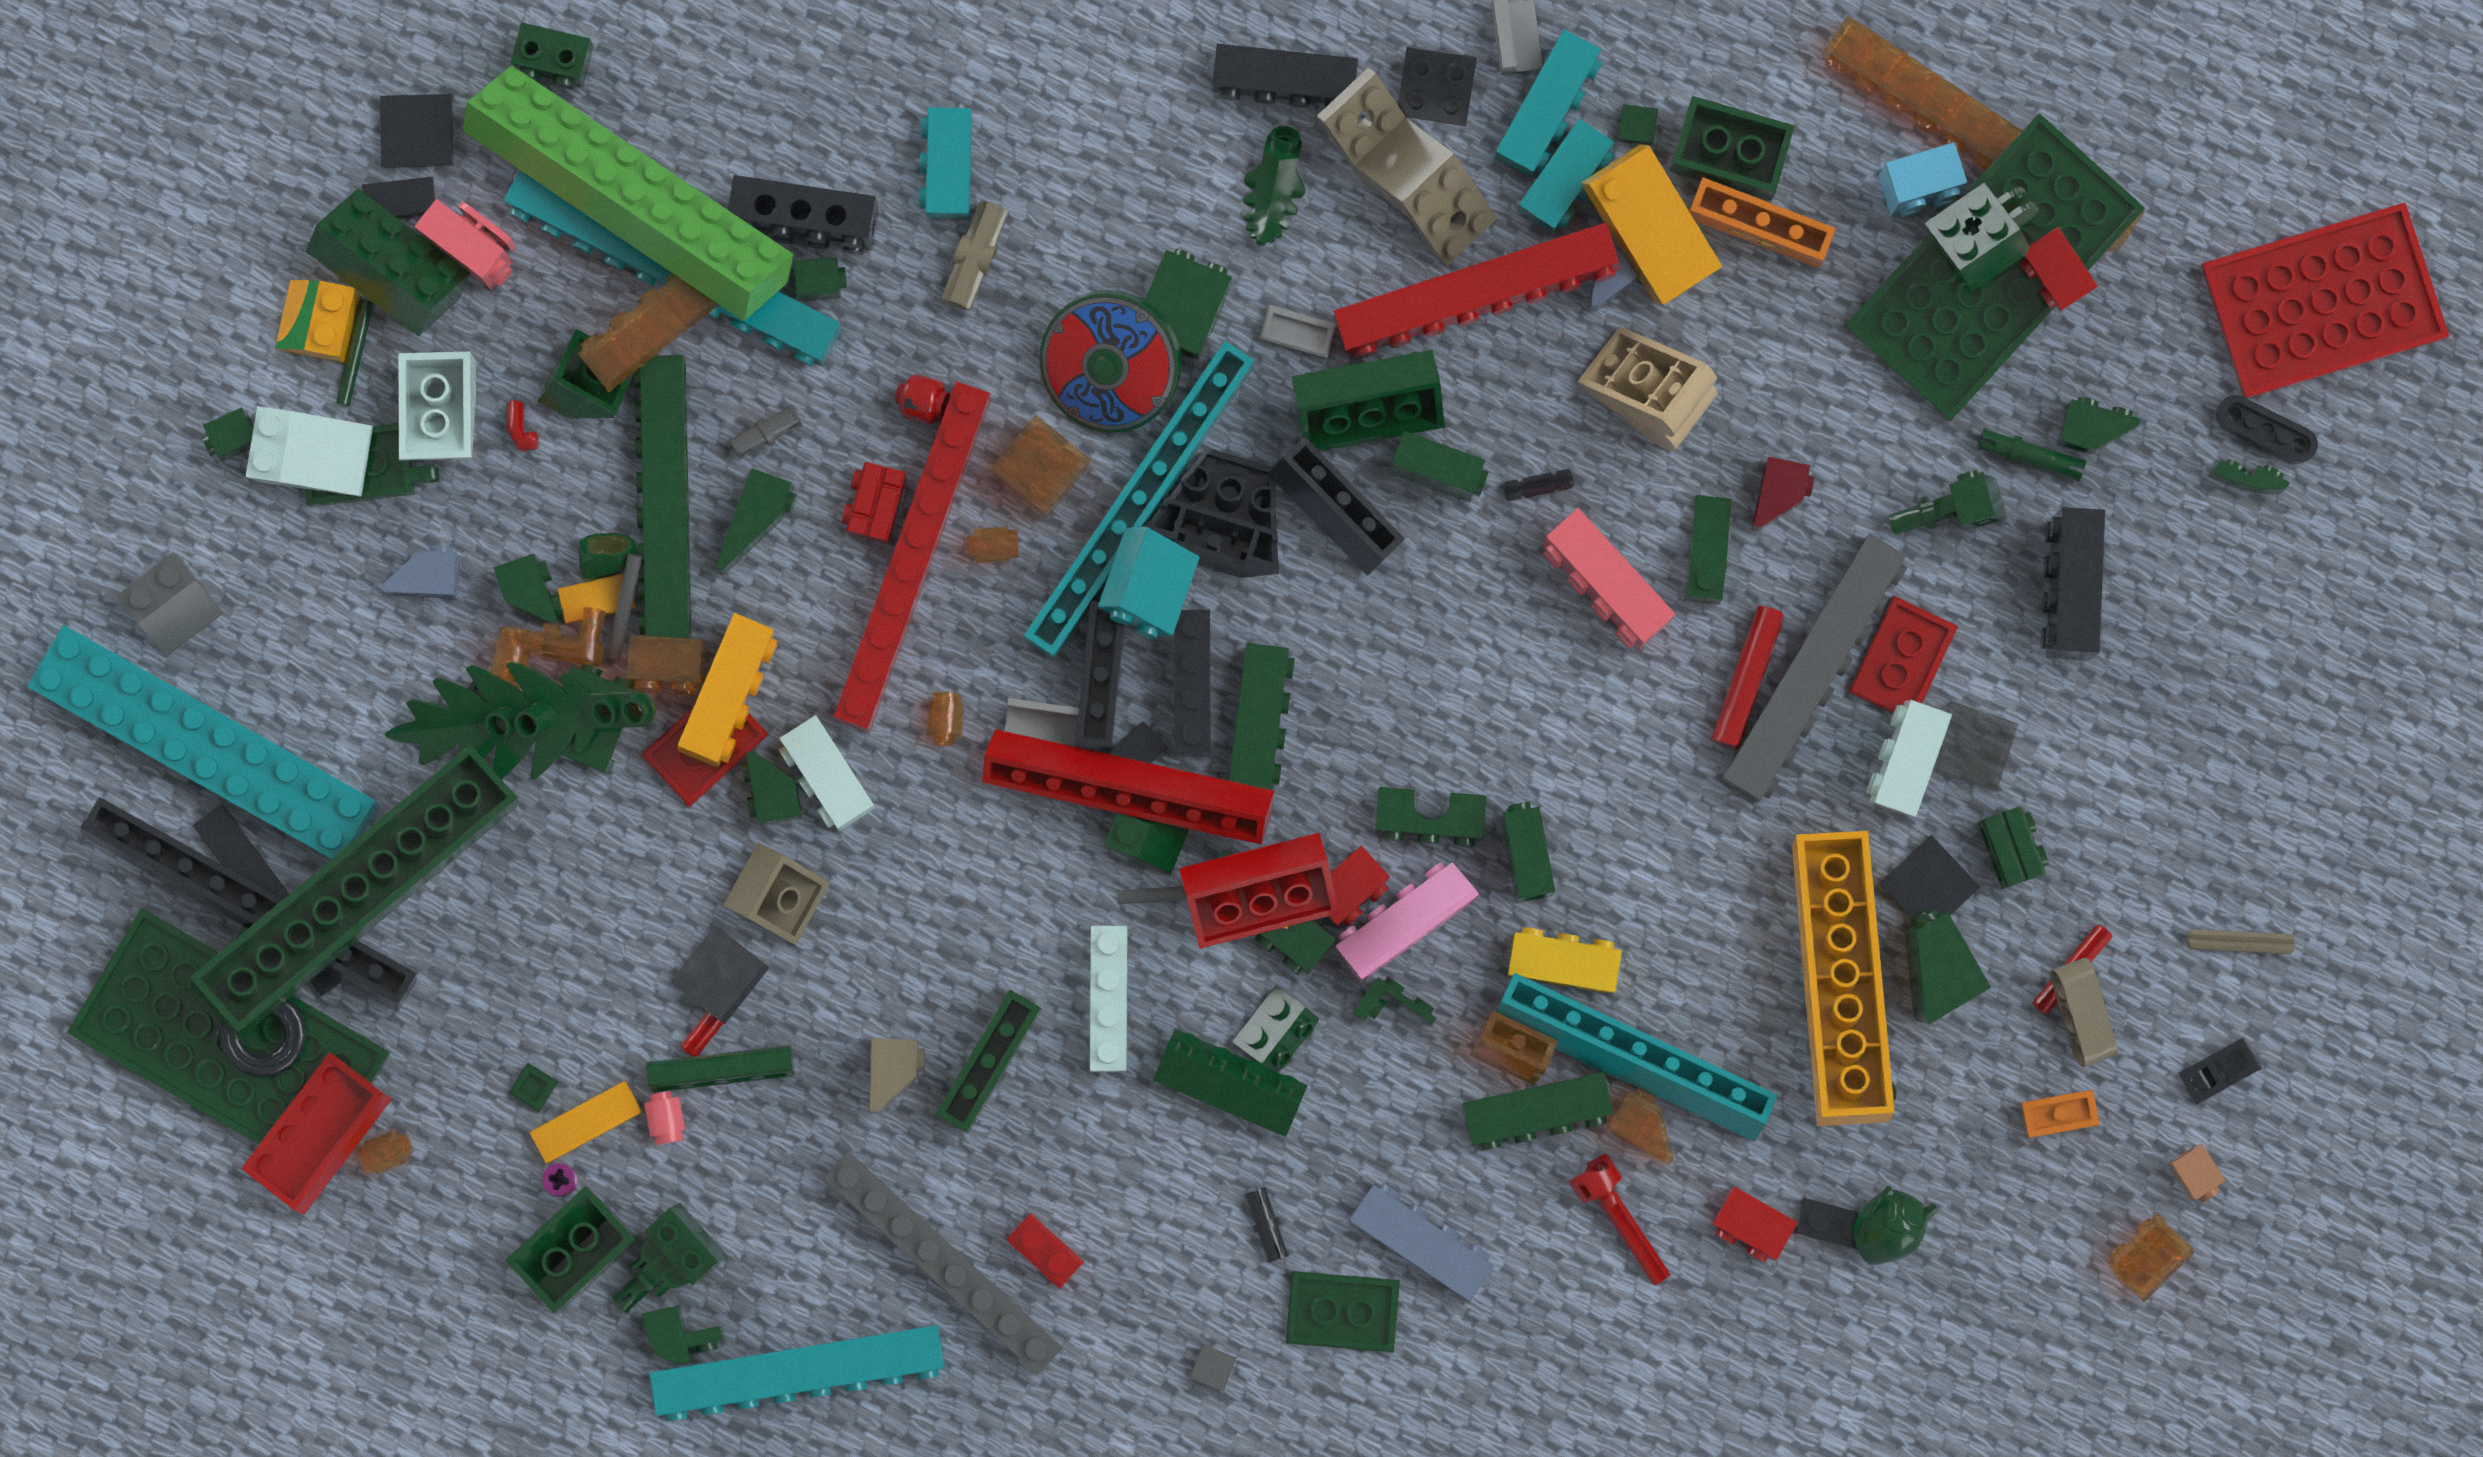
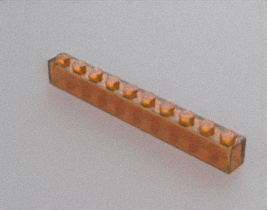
(1924, 96)

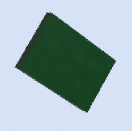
(1342, 1311)

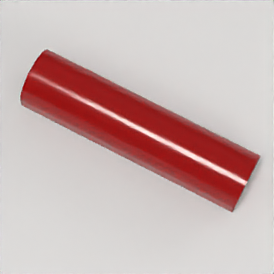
(1748, 677)

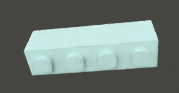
(1108, 999)

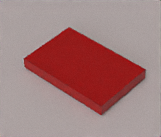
(1902, 656)
(694, 777)

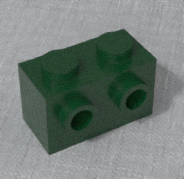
(553, 51)

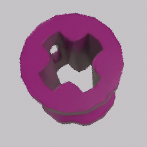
(555, 1170)

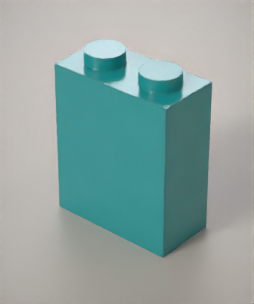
(1148, 582)

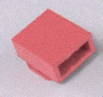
(469, 241)

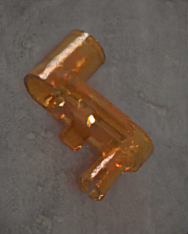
(518, 645)

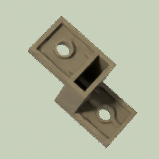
(1407, 167)

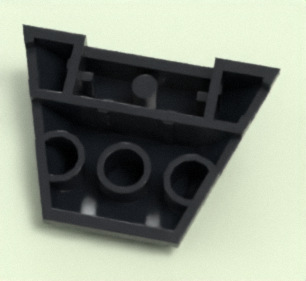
(1224, 515)

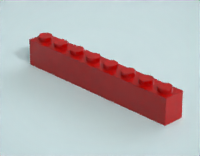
(1478, 290)
(1128, 786)

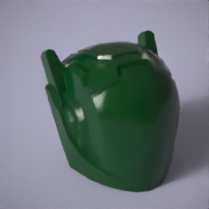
(1891, 1226)

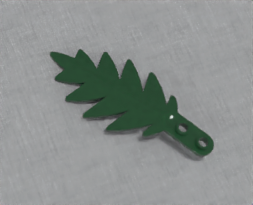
(518, 718)

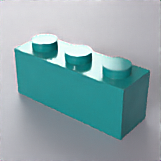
(946, 163)
(1560, 181)

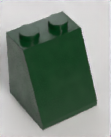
(1940, 966)

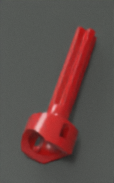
(1600, 1185)

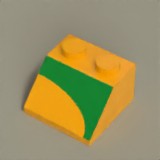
(318, 319)

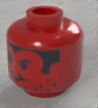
(922, 399)

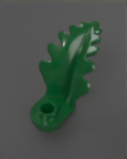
(1274, 185)

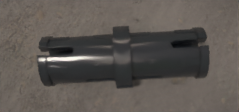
(1266, 1224)

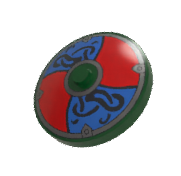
(1110, 361)

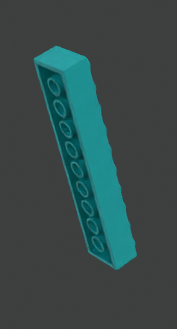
(202, 744)

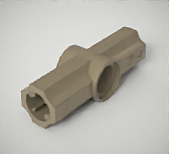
(974, 255)

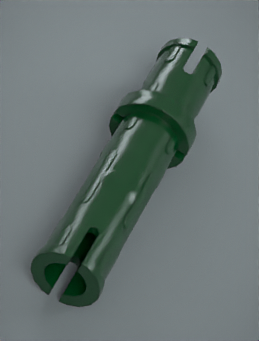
(2017, 450)

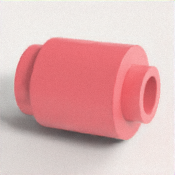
(665, 1118)

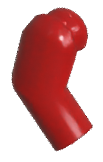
(515, 427)

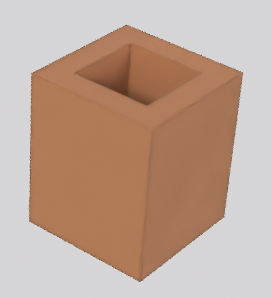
(2197, 1174)

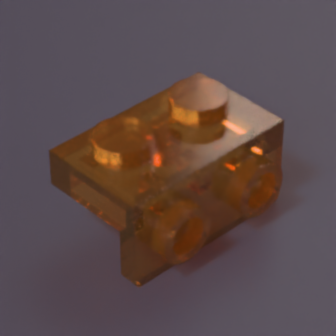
(2149, 1257)

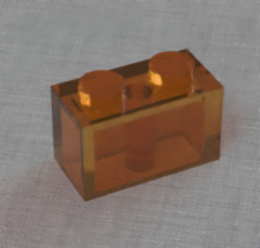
(1513, 1048)

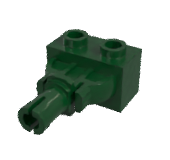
(1972, 499)
(675, 1253)

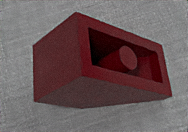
(1781, 490)

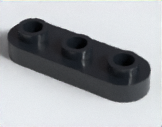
(2283, 430)

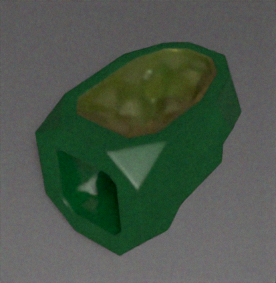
(604, 554)

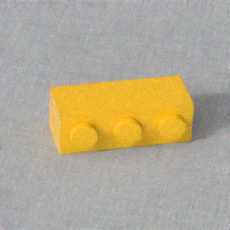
(1565, 961)

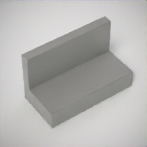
(1517, 36)
(1042, 721)

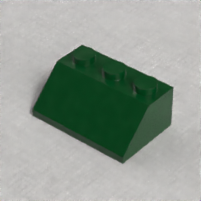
(571, 1250)

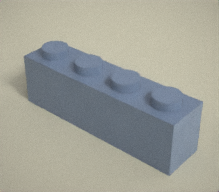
(1421, 1242)

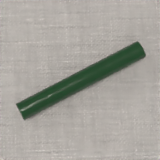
(355, 352)

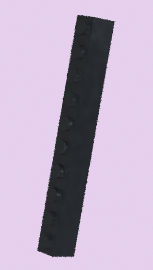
(232, 895)

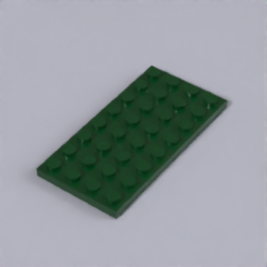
(1956, 339)
(165, 1032)

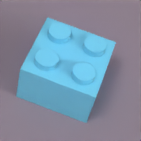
(1923, 180)

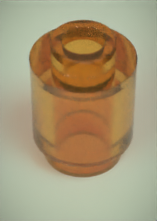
(993, 545)
(945, 718)
(385, 1152)

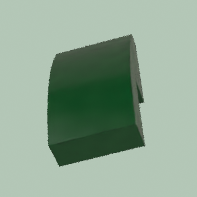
(2261, 480)

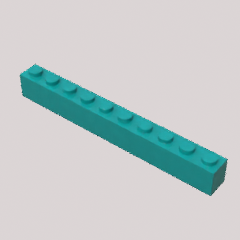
(778, 320)
(1140, 498)

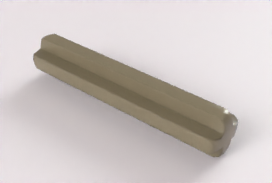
(2240, 941)

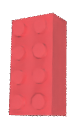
(1607, 579)

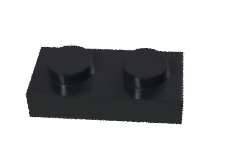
(1827, 1223)

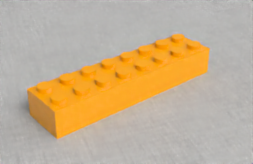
(1842, 978)

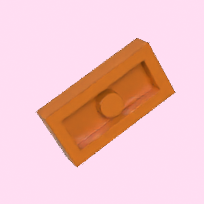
(2059, 1113)

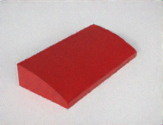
(316, 1134)

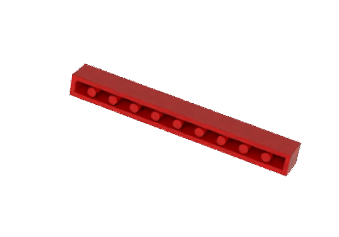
(912, 557)

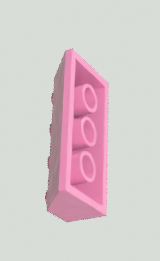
(1406, 921)

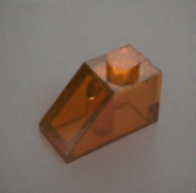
(1642, 1125)

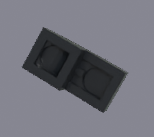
(2220, 1070)

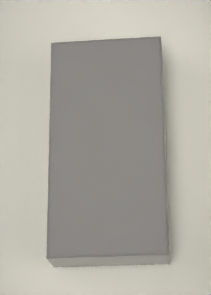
(1297, 332)

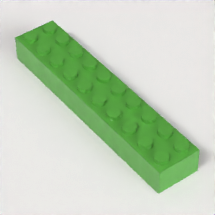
(627, 192)

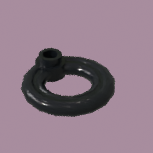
(277, 1061)

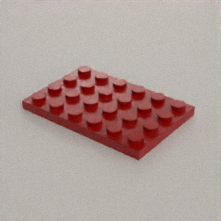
(2324, 300)

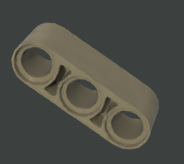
(2083, 1012)

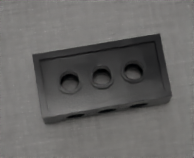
(856, 234)

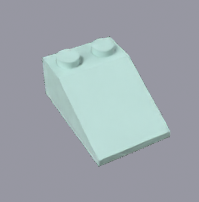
(436, 405)
(308, 451)

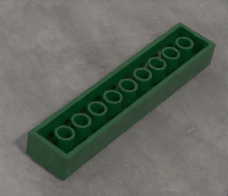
(353, 892)

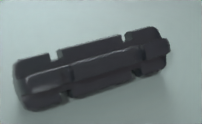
(1538, 485)

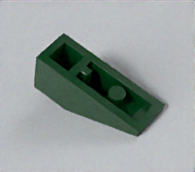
(757, 513)
(1708, 550)

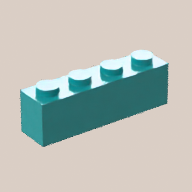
(1547, 104)

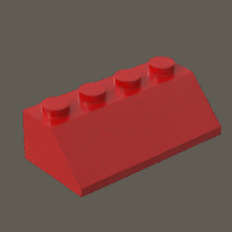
(1259, 890)

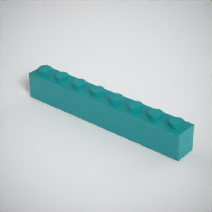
(1639, 1058)
(797, 1370)

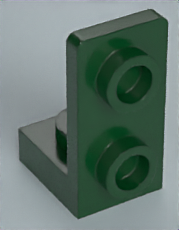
(1373, 1003)

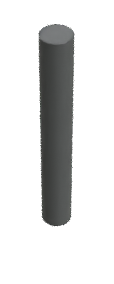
(624, 607)

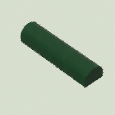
(720, 1069)

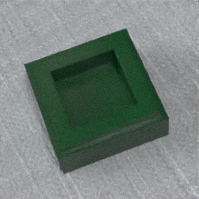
(1638, 124)
(533, 1087)

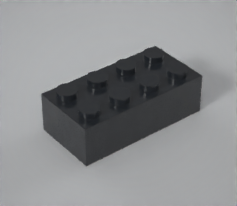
(2074, 584)

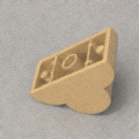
(1651, 386)

